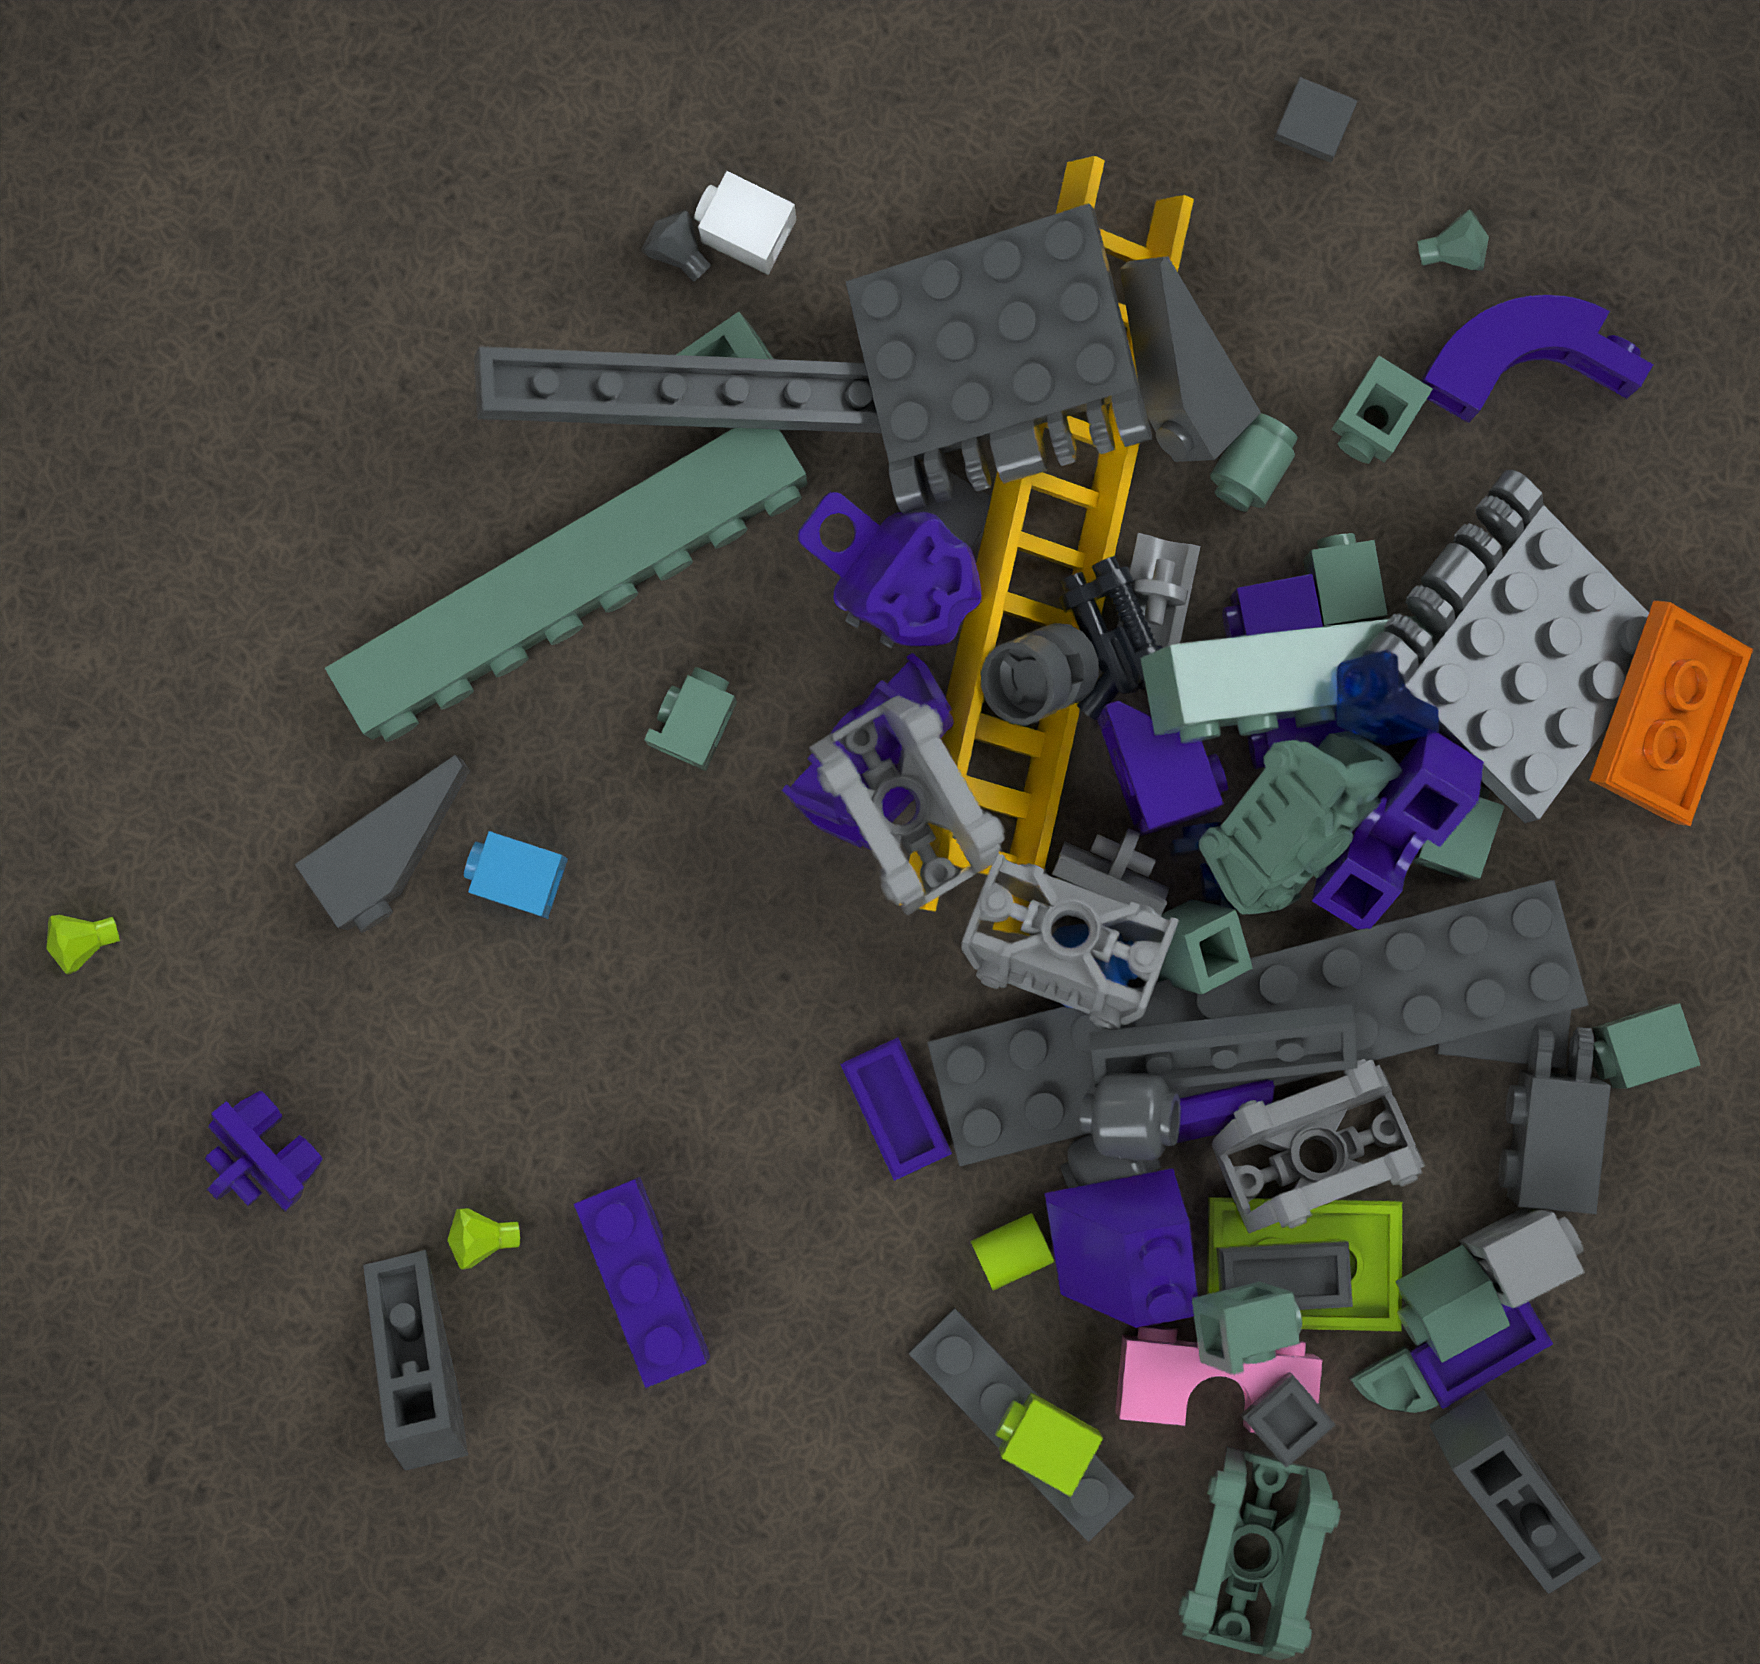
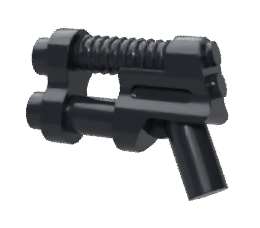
(1118, 650)

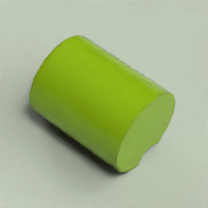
(1012, 1251)

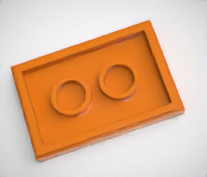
(1671, 713)

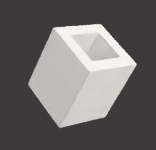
(745, 221)

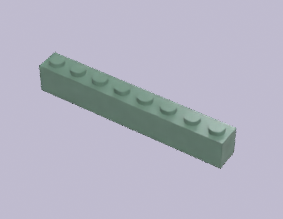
(565, 578)

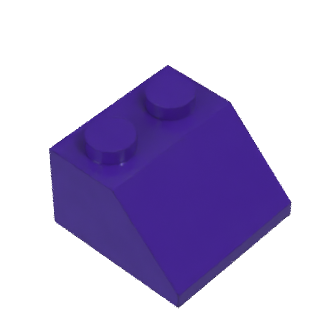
(1158, 774)
(1125, 1248)

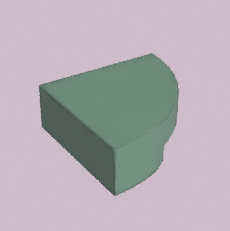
(1395, 1384)

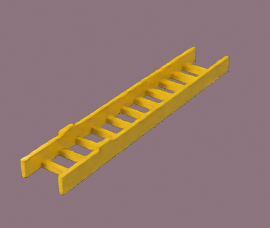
(1001, 539)

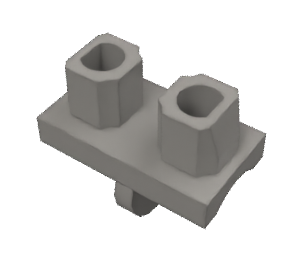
(1163, 584)
(1112, 878)

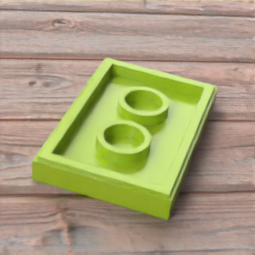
(1374, 1254)

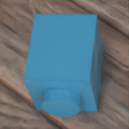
(515, 874)

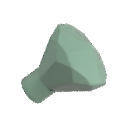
(1460, 244)

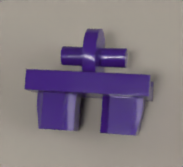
(241, 1132)

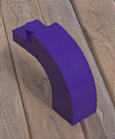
(1530, 330)

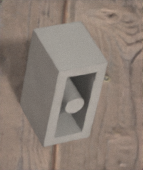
(1526, 1254)

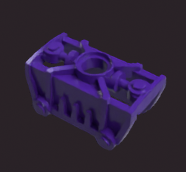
(830, 812)

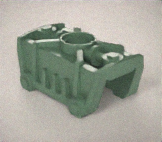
(1296, 819)
(1289, 1568)

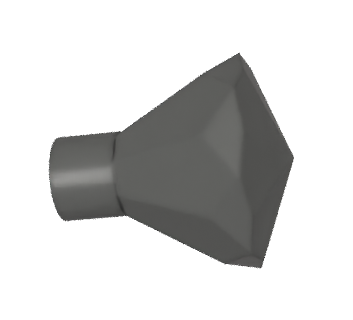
(675, 243)

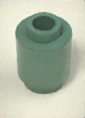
(1254, 463)

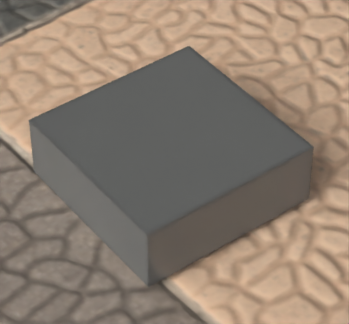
(1315, 120)
(1288, 1419)

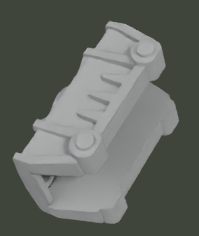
(939, 796)
(1063, 972)
(1310, 1117)

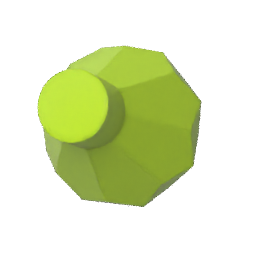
(76, 940)
(477, 1237)

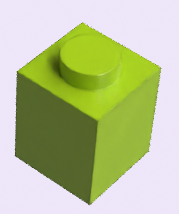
(1047, 1442)

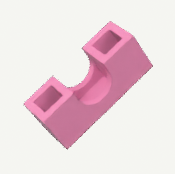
(1162, 1372)

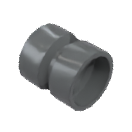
(1039, 673)

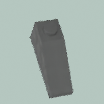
(1181, 367)
(377, 855)
(413, 1363)
(1514, 1491)

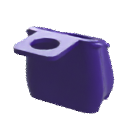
(900, 574)

